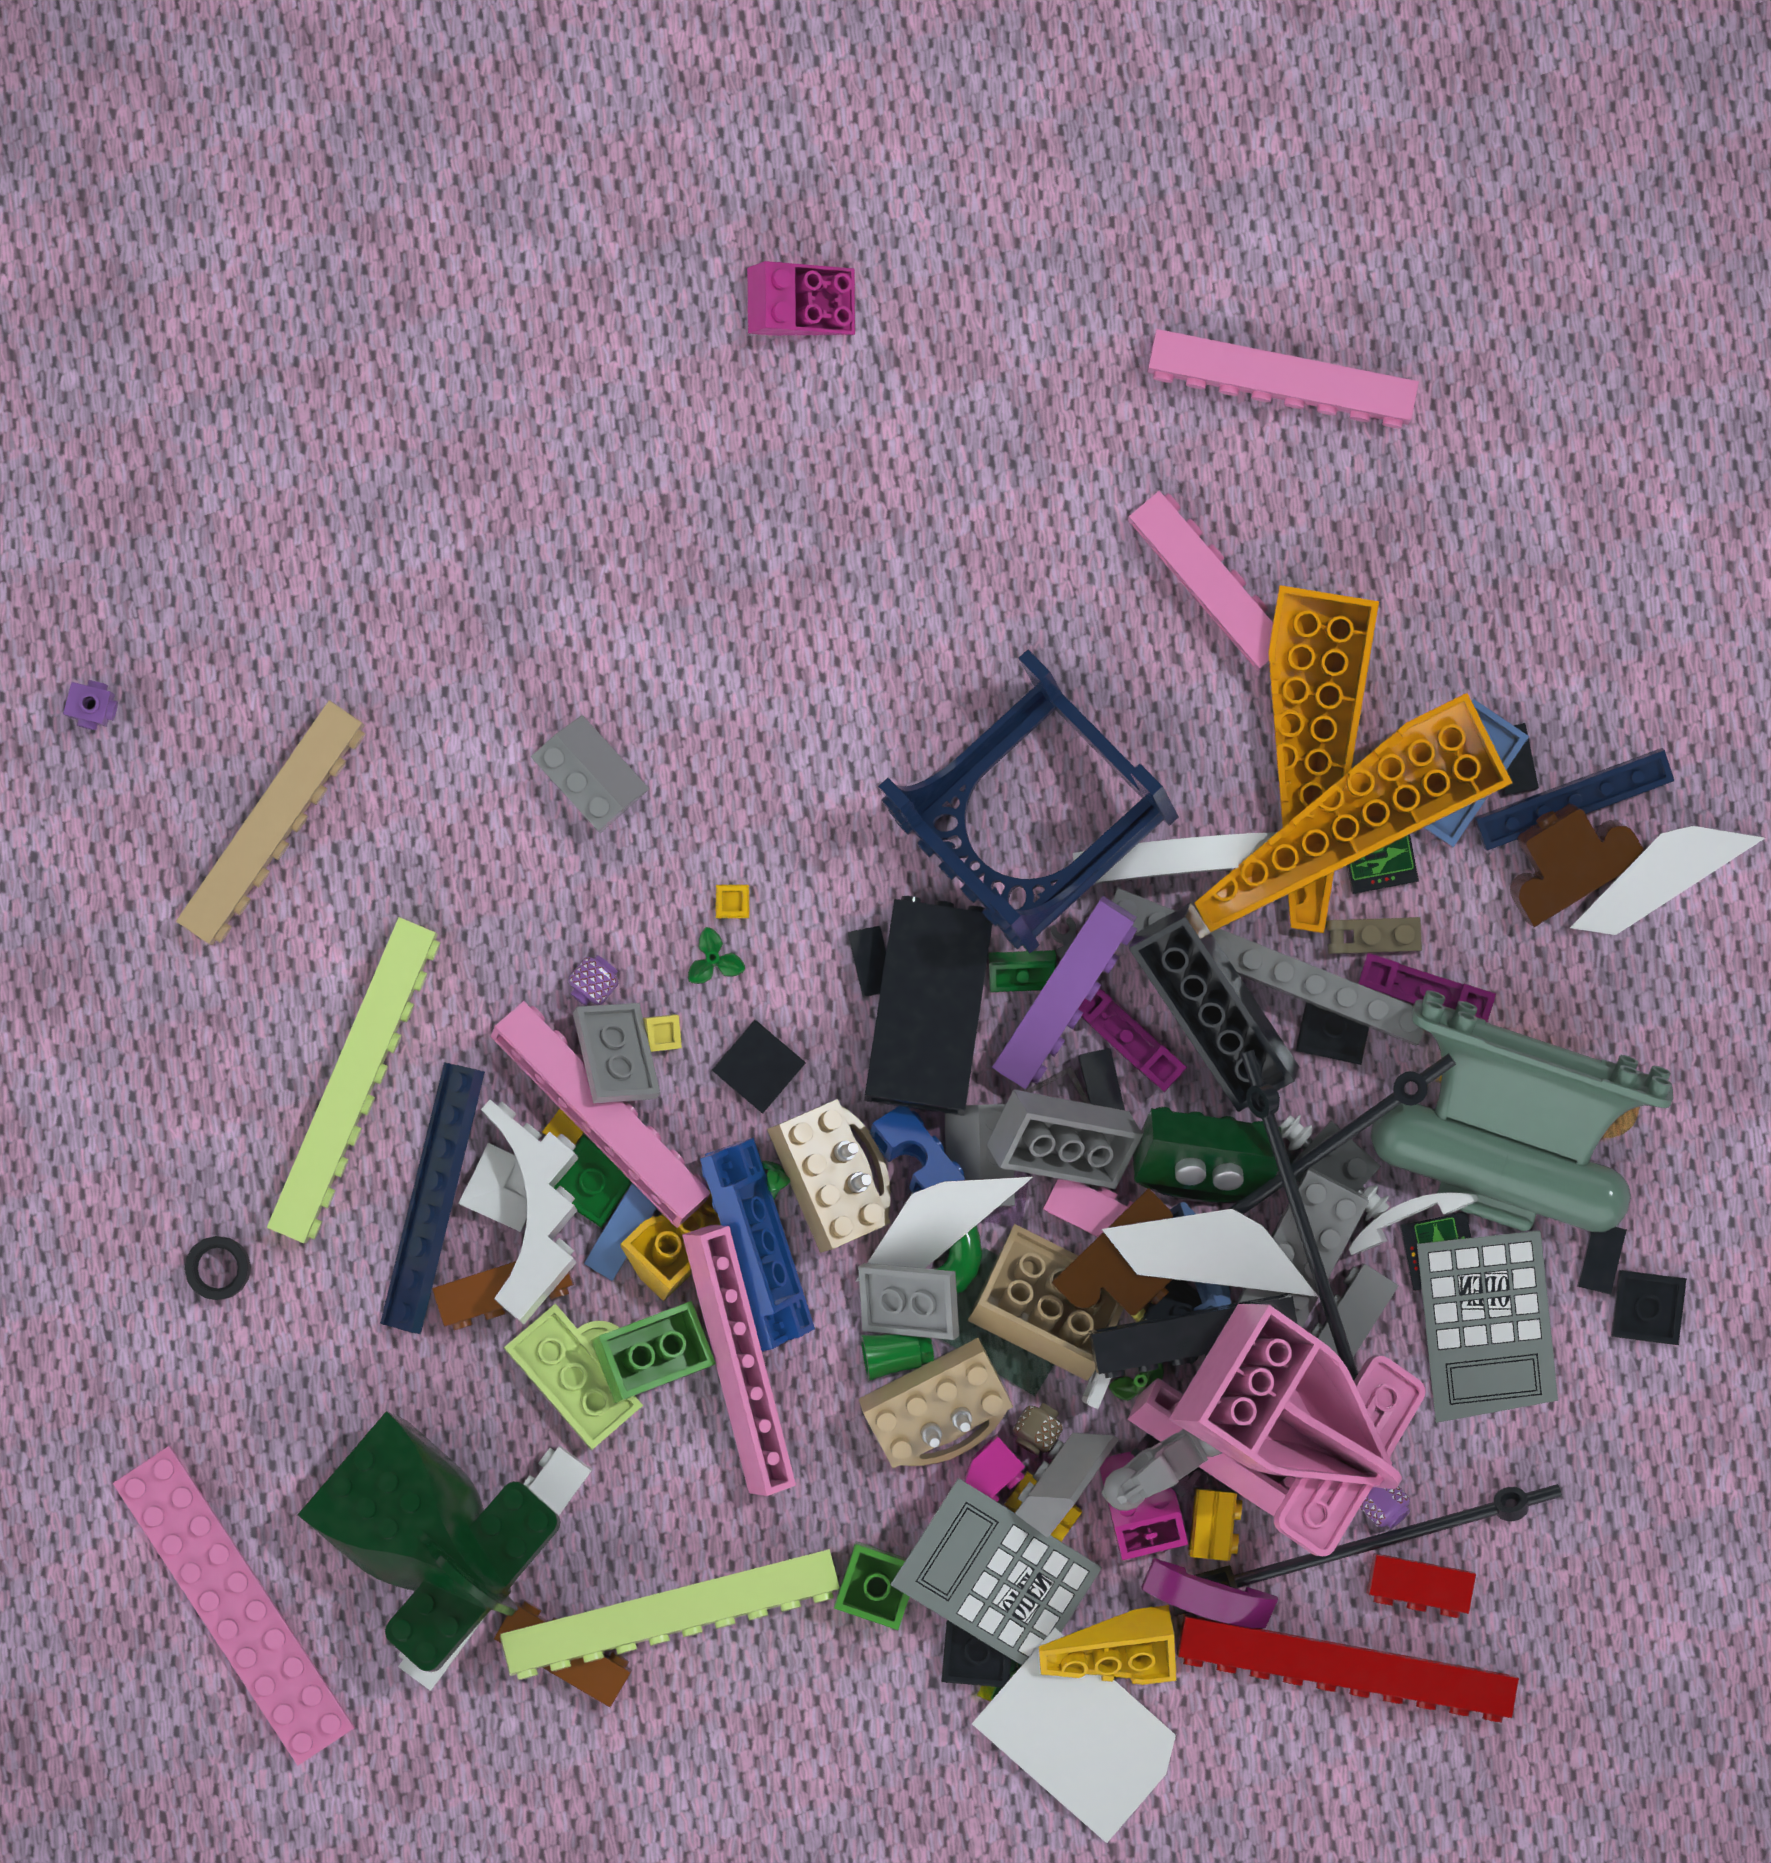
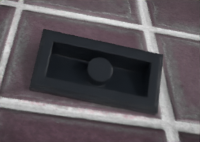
(869, 958)
(1101, 1079)

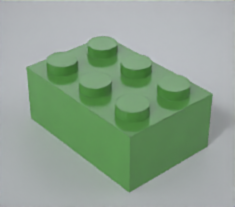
(653, 1352)

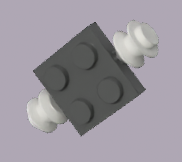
(1346, 1164)

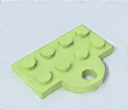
(569, 1373)

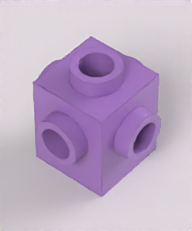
(78, 704)

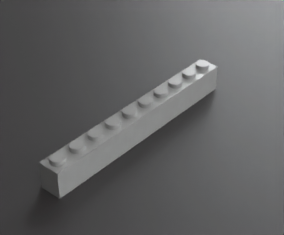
(1296, 977)

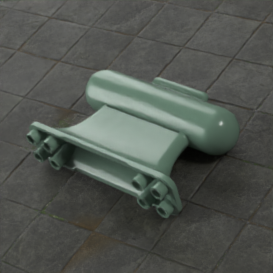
(1518, 1123)

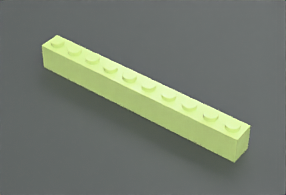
(352, 1081)
(669, 1613)

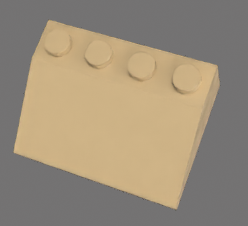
(1032, 1313)

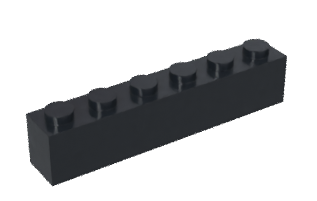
(1168, 1337)

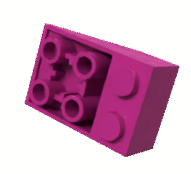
(800, 299)
(994, 1468)
(1149, 1527)

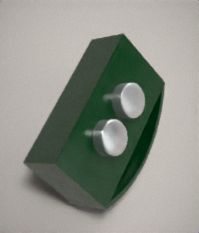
(1202, 1156)

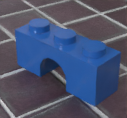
(904, 1134)

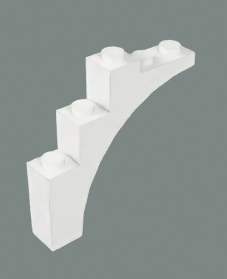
(541, 1260)

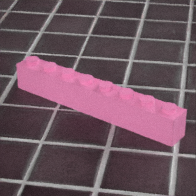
(1282, 377)
(609, 1125)
(739, 1360)

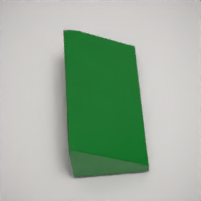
(1020, 970)

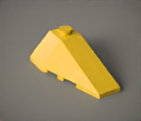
(660, 1252)
(1126, 1646)

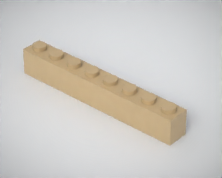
(270, 823)

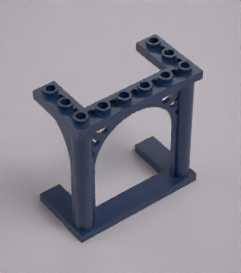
(922, 804)

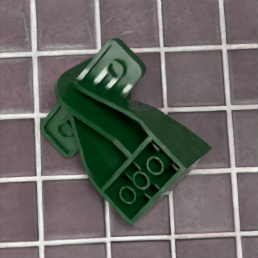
(421, 1526)

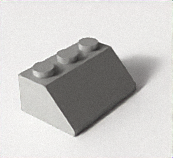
(590, 773)
(967, 1143)
(1063, 1479)

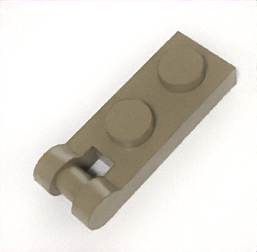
(1375, 935)

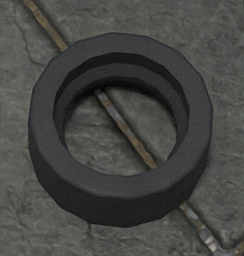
(195, 1255)

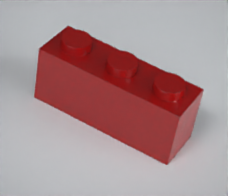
(1420, 1585)

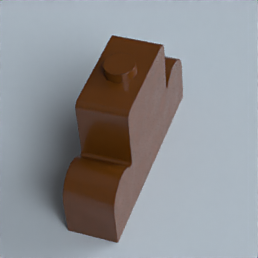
(1569, 861)
(1106, 1268)

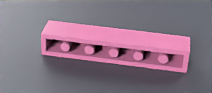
(1205, 576)
(1152, 1413)

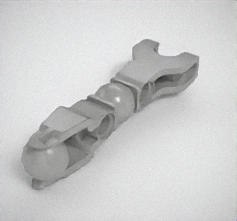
(1156, 1470)

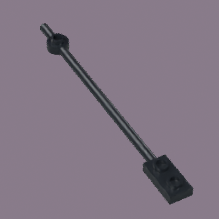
(1264, 1103)
(1355, 1127)
(1508, 1505)

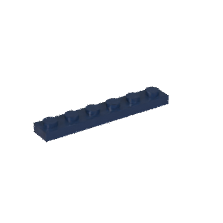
(1586, 793)

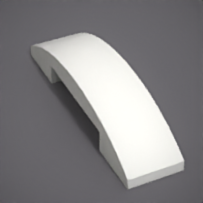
(1373, 1233)

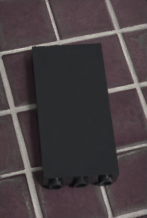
(929, 1006)

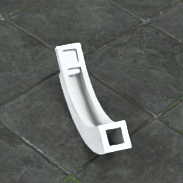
(1184, 856)

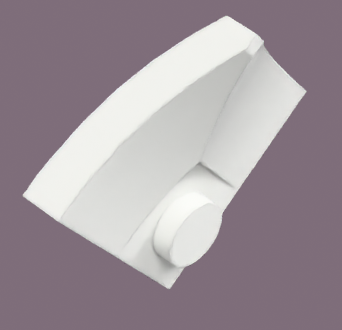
(497, 1188)

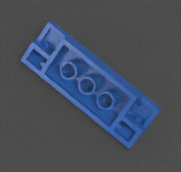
(762, 1250)

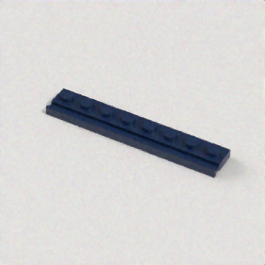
(432, 1198)

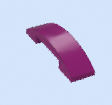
(1411, 985)
(1131, 1040)
(1208, 1598)

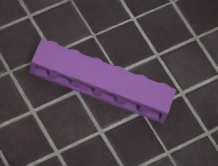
(1064, 992)

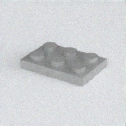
(616, 1053)
(908, 1301)

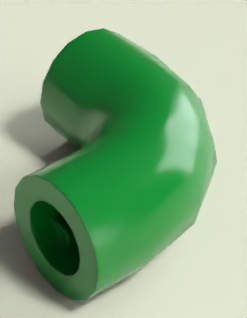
(964, 1259)

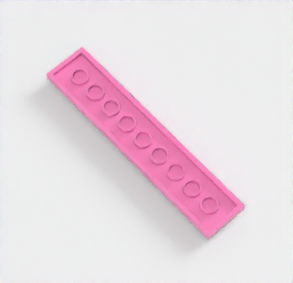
(234, 1605)

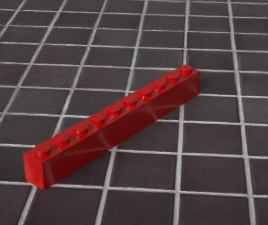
(1348, 1667)

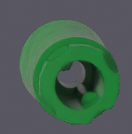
(894, 1353)

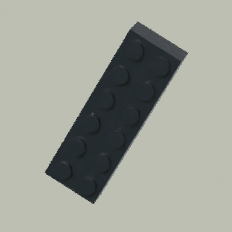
(1211, 1003)

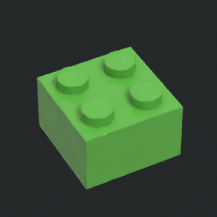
(867, 1586)

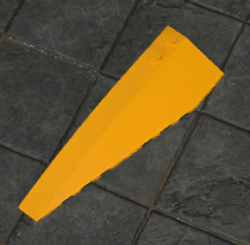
(1317, 691)
(1399, 788)

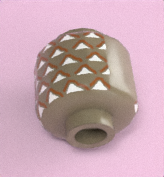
(1038, 1429)

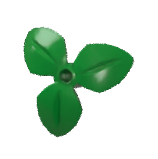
(728, 964)
(775, 1178)

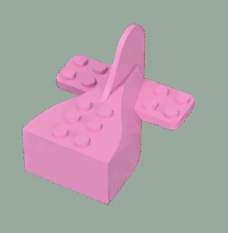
(1293, 1410)

